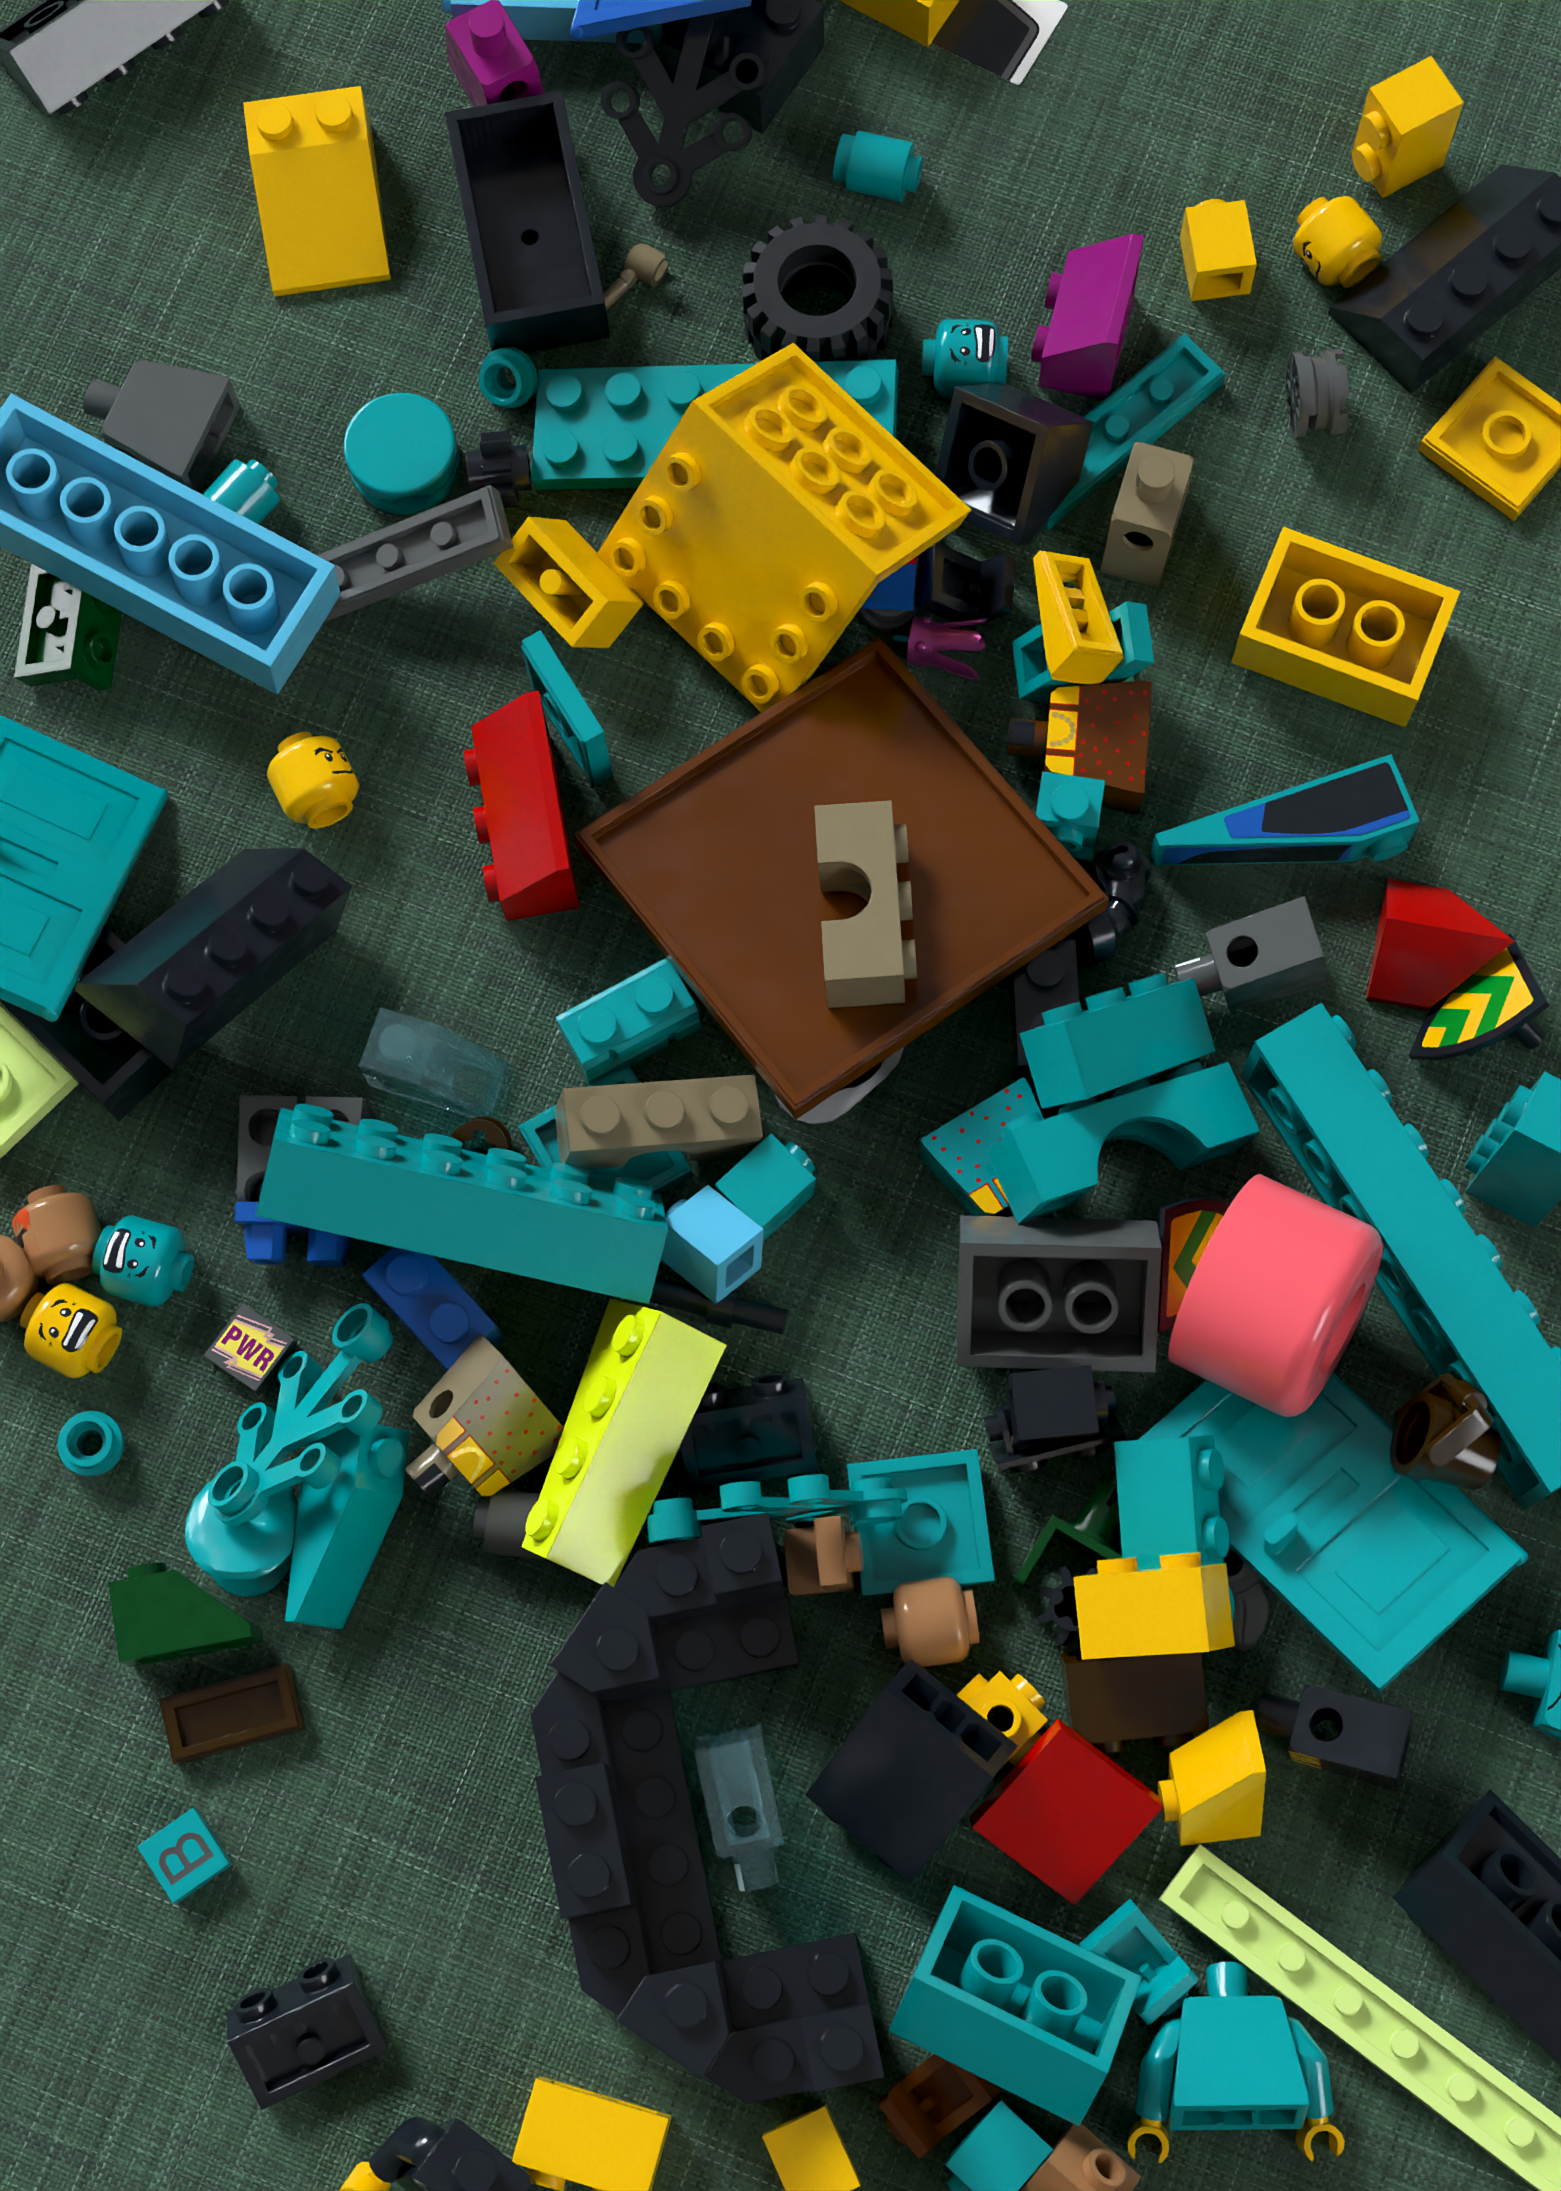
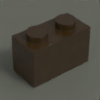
(1135, 1698)

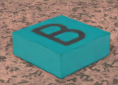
(185, 1855)

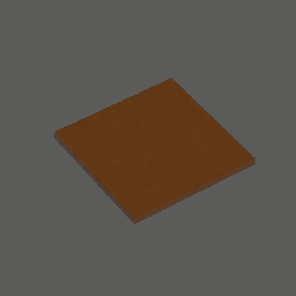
(730, 884)

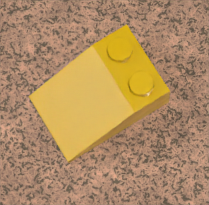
(317, 190)

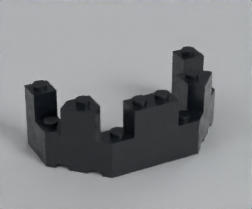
(629, 1836)

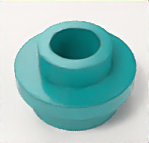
(495, 383)
(75, 1432)

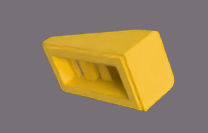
(1078, 641)

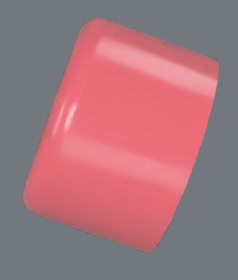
(1276, 1297)

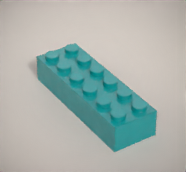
(463, 1203)

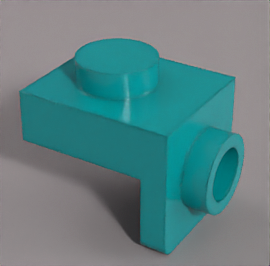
(1137, 1946)

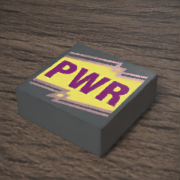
(250, 1349)

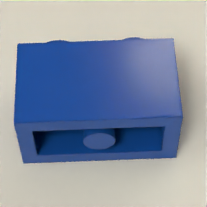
(430, 1304)

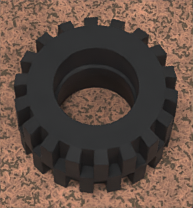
(818, 257)

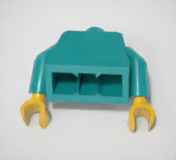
(1234, 2067)

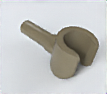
(642, 264)

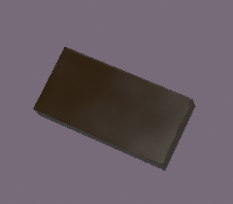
(232, 1714)

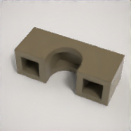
(865, 952)
(621, 1121)

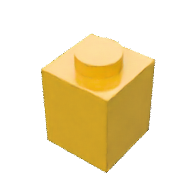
(1218, 249)
(811, 2153)

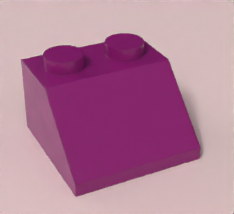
(1088, 317)

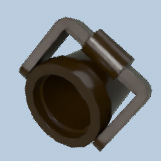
(1446, 1442)

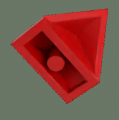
(1427, 945)

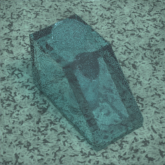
(431, 1065)

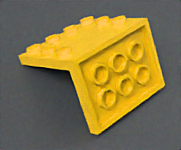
(774, 522)

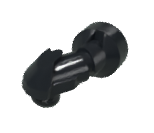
(1122, 876)

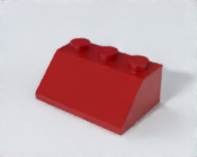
(521, 811)

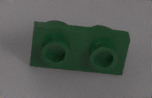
(65, 635)

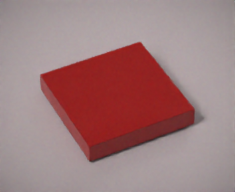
(1066, 1812)

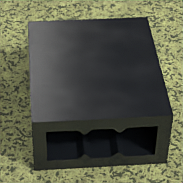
(910, 1770)

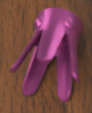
(930, 636)

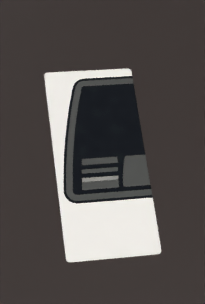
(1000, 33)

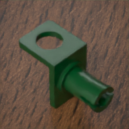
(1089, 1534)

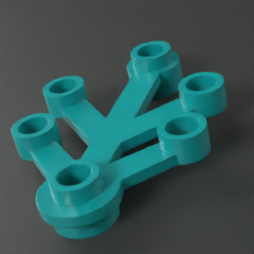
(245, 1485)
(809, 1498)

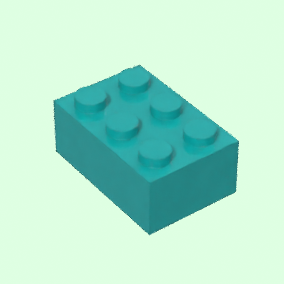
(1016, 2005)

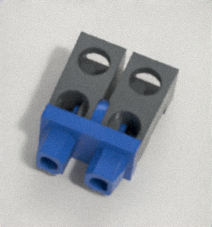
(265, 1237)

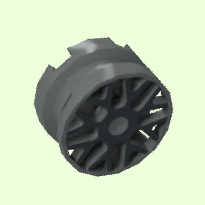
(1317, 393)

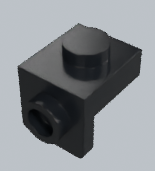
(964, 587)

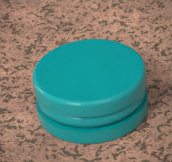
(402, 453)

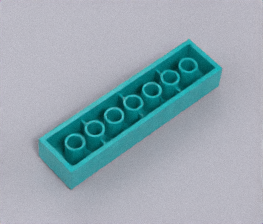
(1432, 1264)

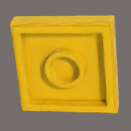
(1499, 438)

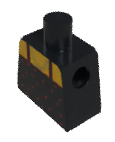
(1370, 1743)

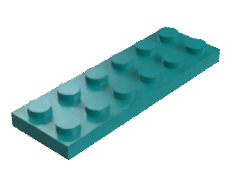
(613, 421)

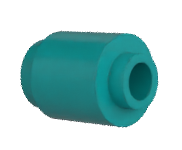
(877, 165)
(245, 490)

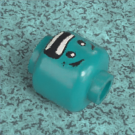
(965, 355)
(142, 1260)

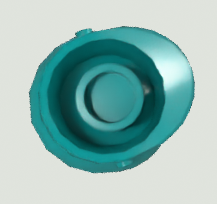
(245, 1556)

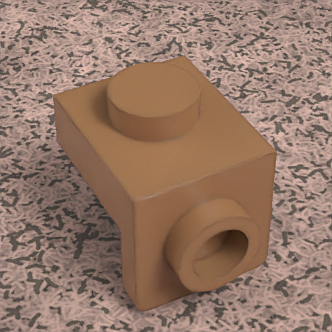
(822, 1557)

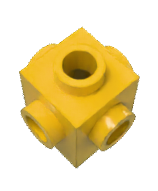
(1018, 1698)

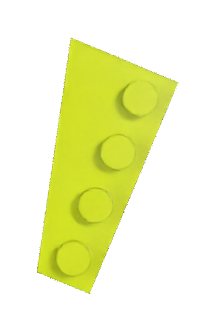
(620, 1439)

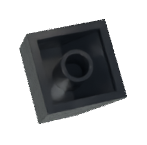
(1010, 457)

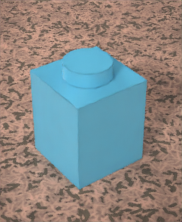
(712, 1243)

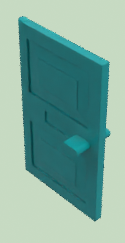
(64, 857)
(1338, 1533)

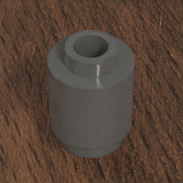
(503, 1523)

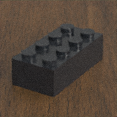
(517, 182)

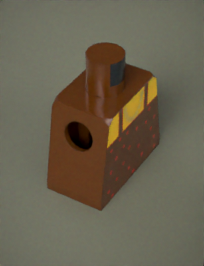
(1093, 735)

